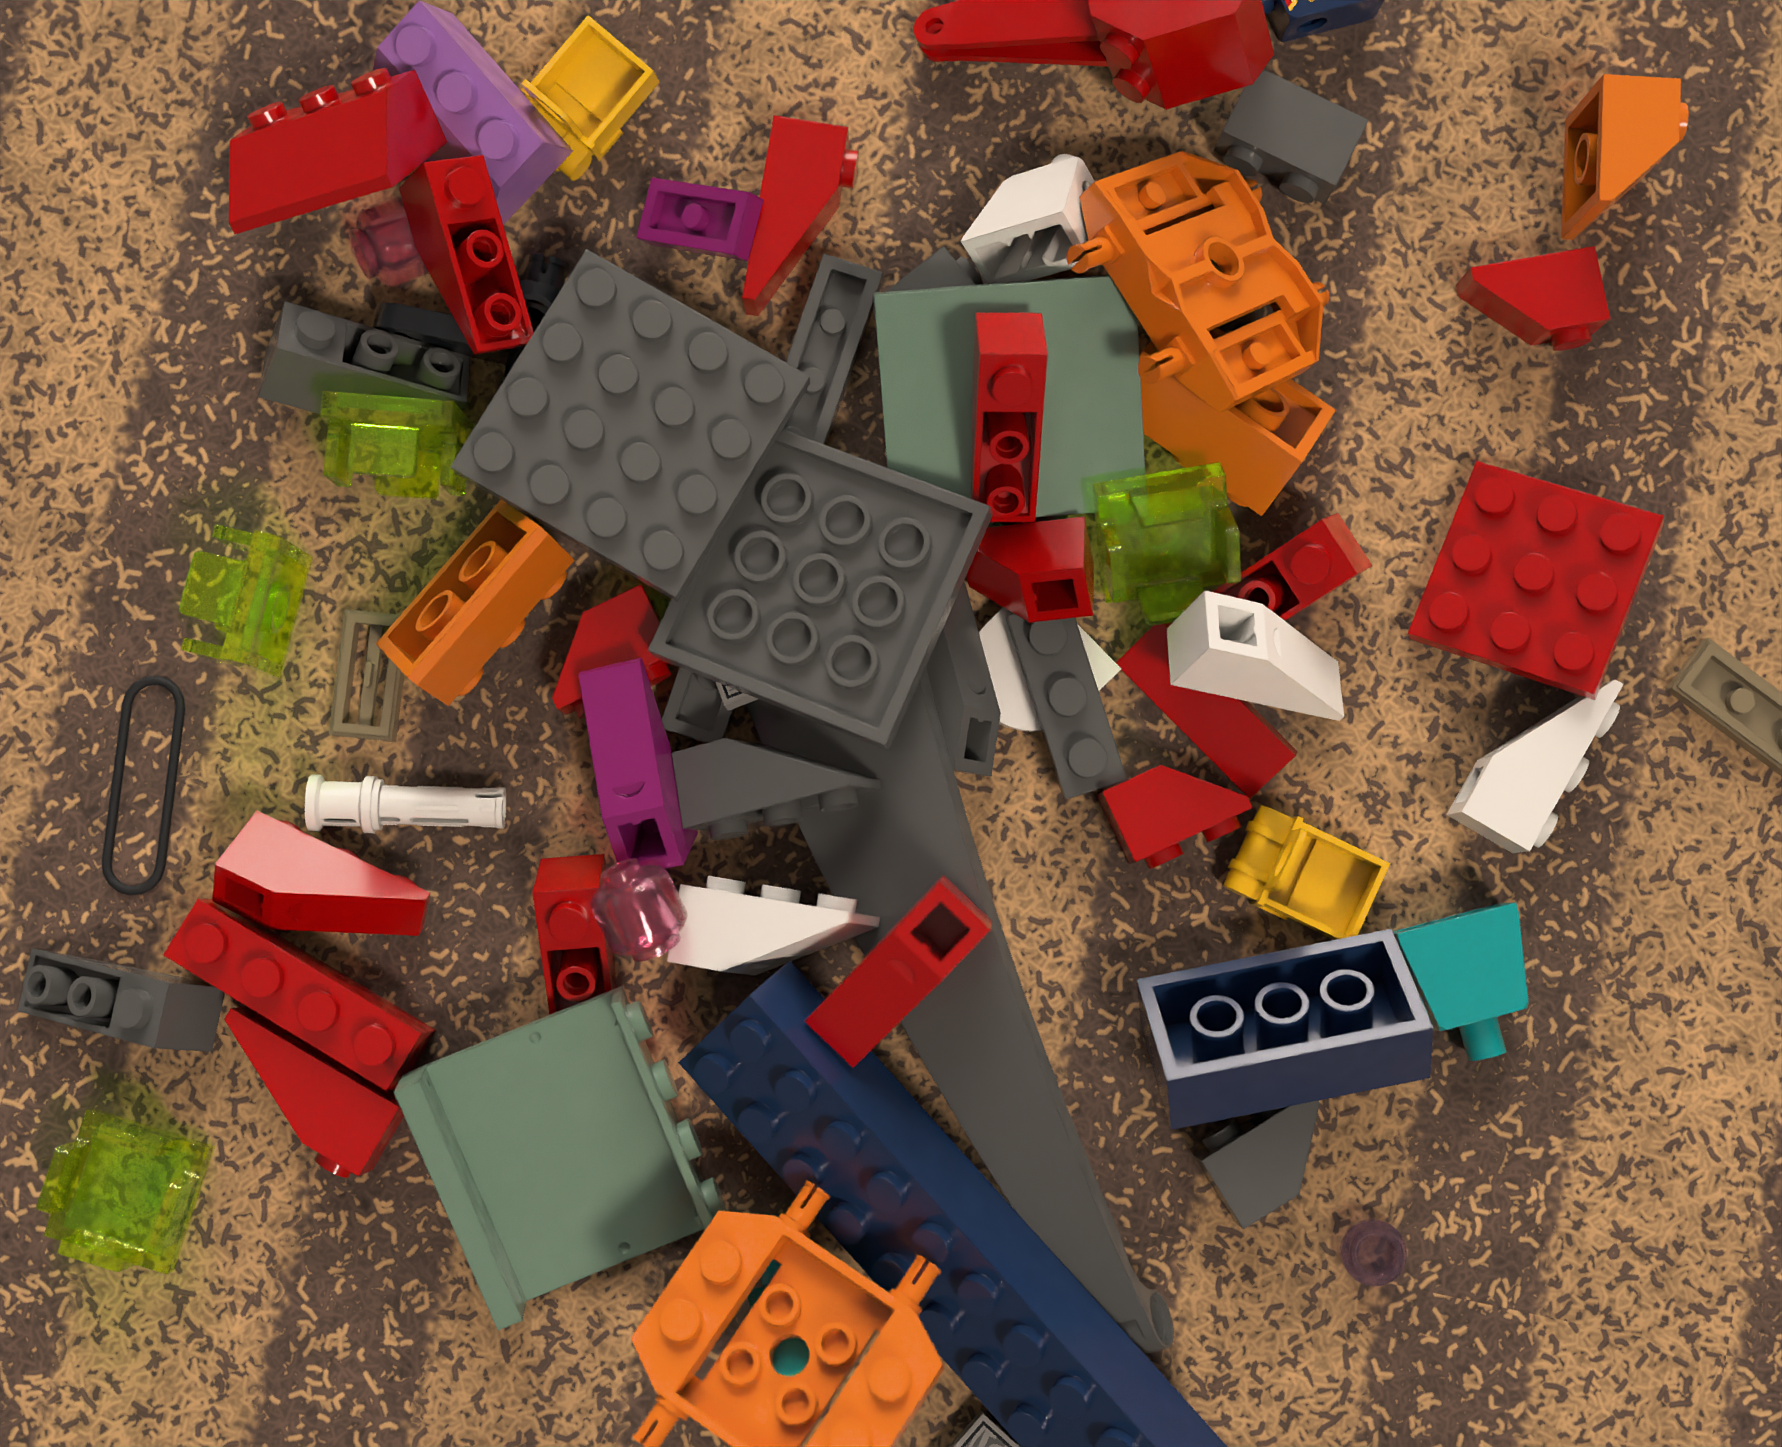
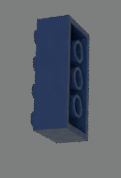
(1284, 1028)

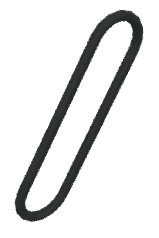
(117, 784)

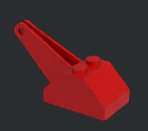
(1153, 47)

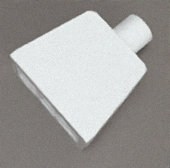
(1031, 223)

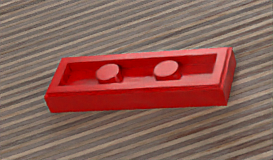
(1221, 726)

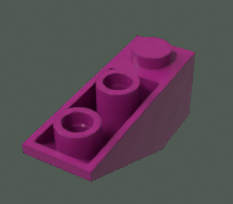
(633, 766)

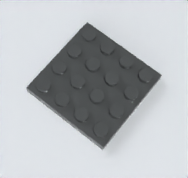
(631, 424)
(826, 588)

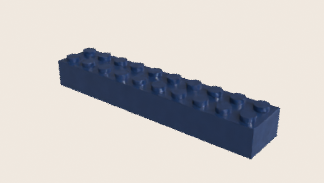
(901, 1189)

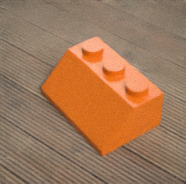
(1253, 441)
(476, 603)

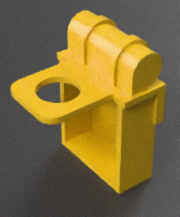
(590, 93)
(1305, 874)

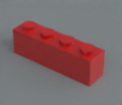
(299, 993)

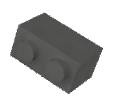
(1290, 137)

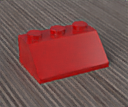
(330, 148)

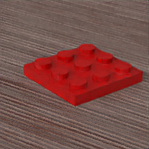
(1536, 579)

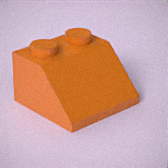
(1615, 141)

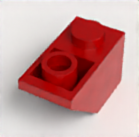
(1037, 569)
(606, 636)
(1165, 808)

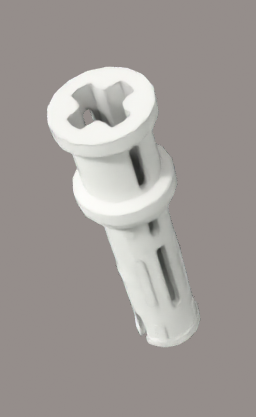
(374, 804)

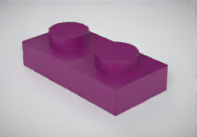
(700, 218)

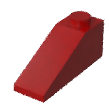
(800, 193)
(321, 1098)

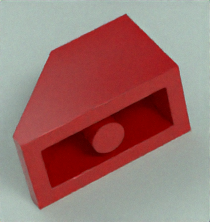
(1541, 296)

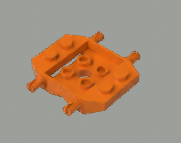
(1157, 241)
(806, 1299)

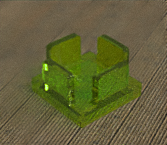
(395, 439)
(1165, 539)
(247, 599)
(123, 1193)

